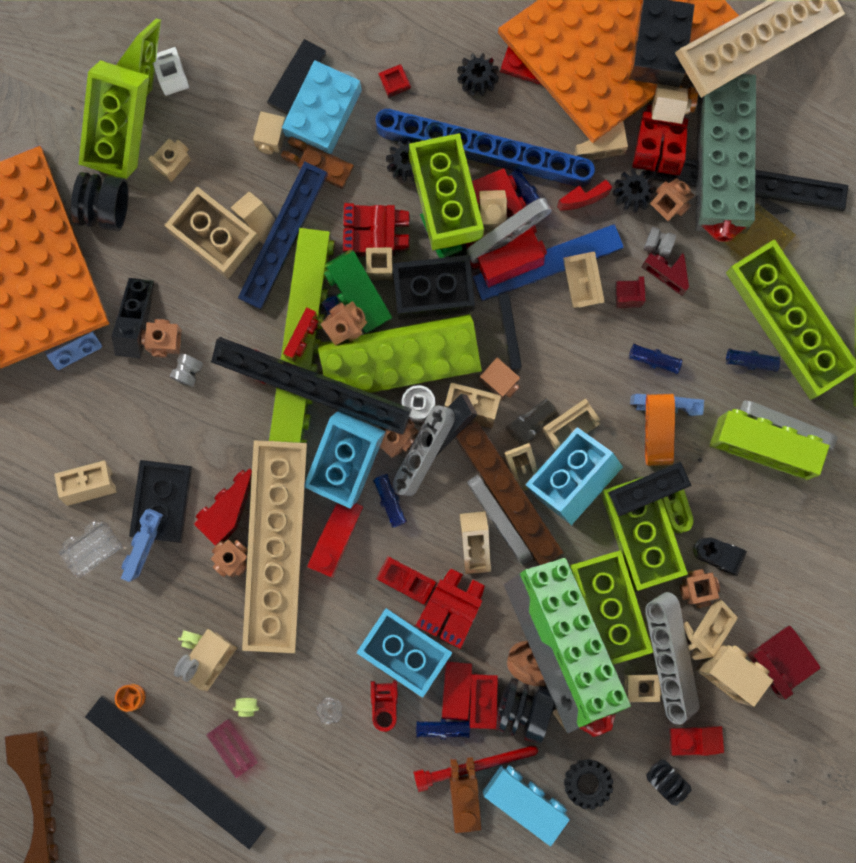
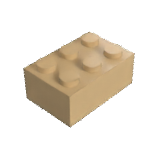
(212, 232)
(736, 675)

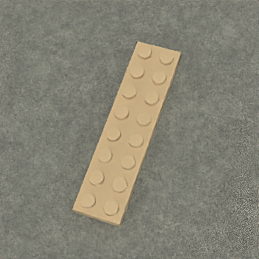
(753, 39)
(274, 546)

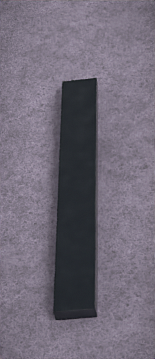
(775, 187)
(311, 385)
(175, 772)

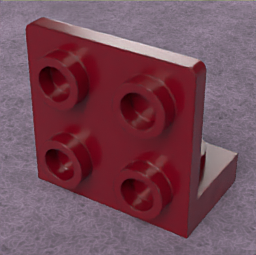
(786, 660)

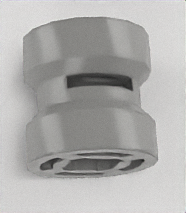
(665, 244)
(186, 370)

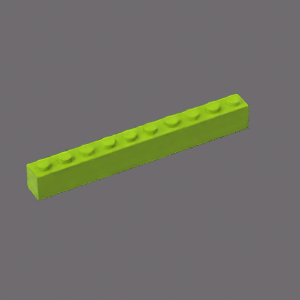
(308, 291)

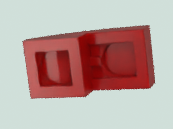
(578, 198)
(405, 580)
(456, 691)

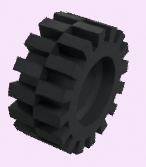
(588, 800)

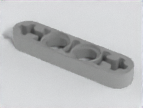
(510, 229)
(756, 410)
(408, 477)
(500, 520)

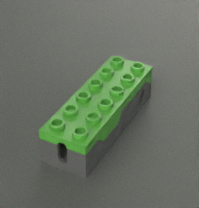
(567, 647)

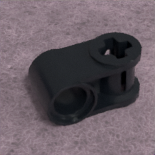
(723, 556)

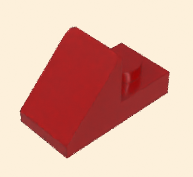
(696, 740)

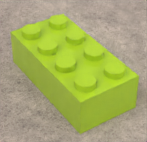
(113, 119)
(446, 191)
(769, 444)
(646, 543)
(613, 606)

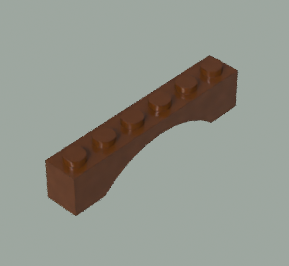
(508, 494)
(28, 759)

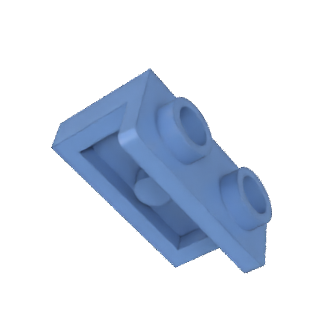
(73, 350)

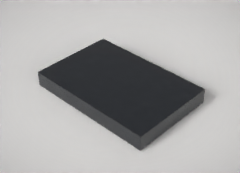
(166, 491)

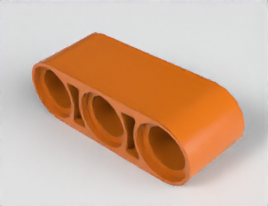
(659, 429)

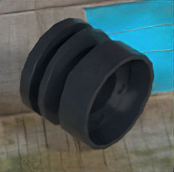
(99, 201)
(525, 710)

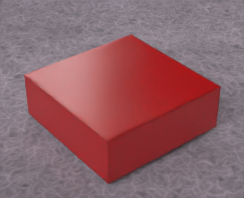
(394, 80)

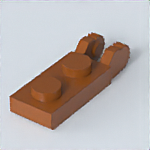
(337, 169)
(464, 798)

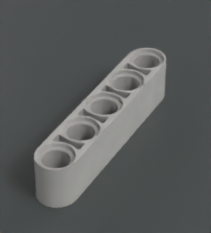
(672, 658)

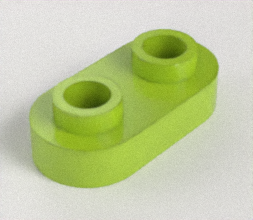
(679, 508)

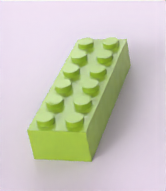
(792, 319)
(404, 355)

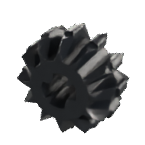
(470, 81)
(396, 162)
(624, 188)
(668, 782)

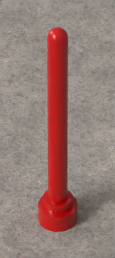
(426, 779)

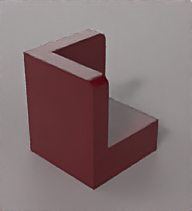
(630, 293)

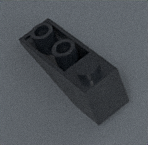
(132, 318)

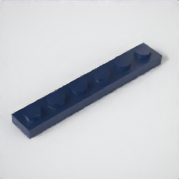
(283, 235)

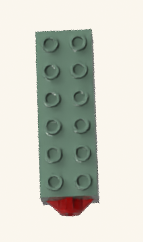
(726, 159)

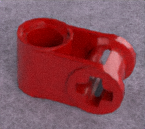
(384, 703)

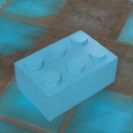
(322, 107)
(344, 459)
(574, 475)
(404, 652)
(526, 804)

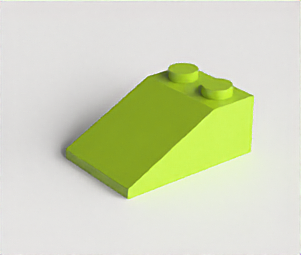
(143, 52)

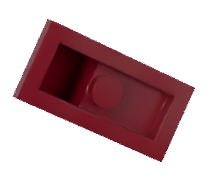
(674, 277)

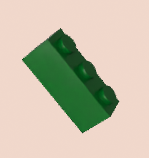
(356, 286)

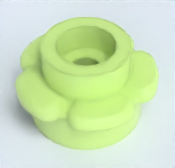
(189, 639)
(246, 706)

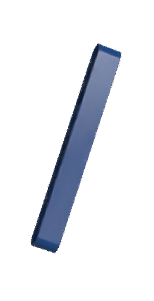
(497, 144)

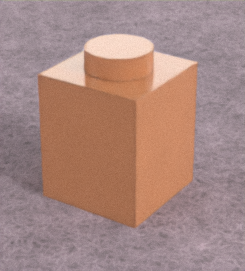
(500, 379)

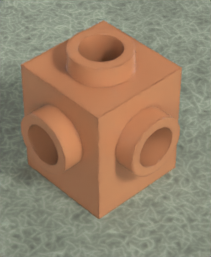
(672, 199)
(344, 323)
(170, 339)
(395, 443)
(239, 561)
(709, 586)

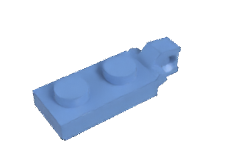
(692, 407)
(141, 545)

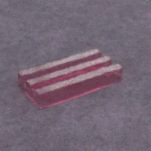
(244, 767)

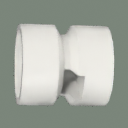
(421, 402)

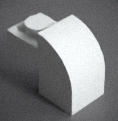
(170, 72)

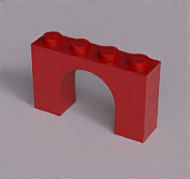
(519, 254)

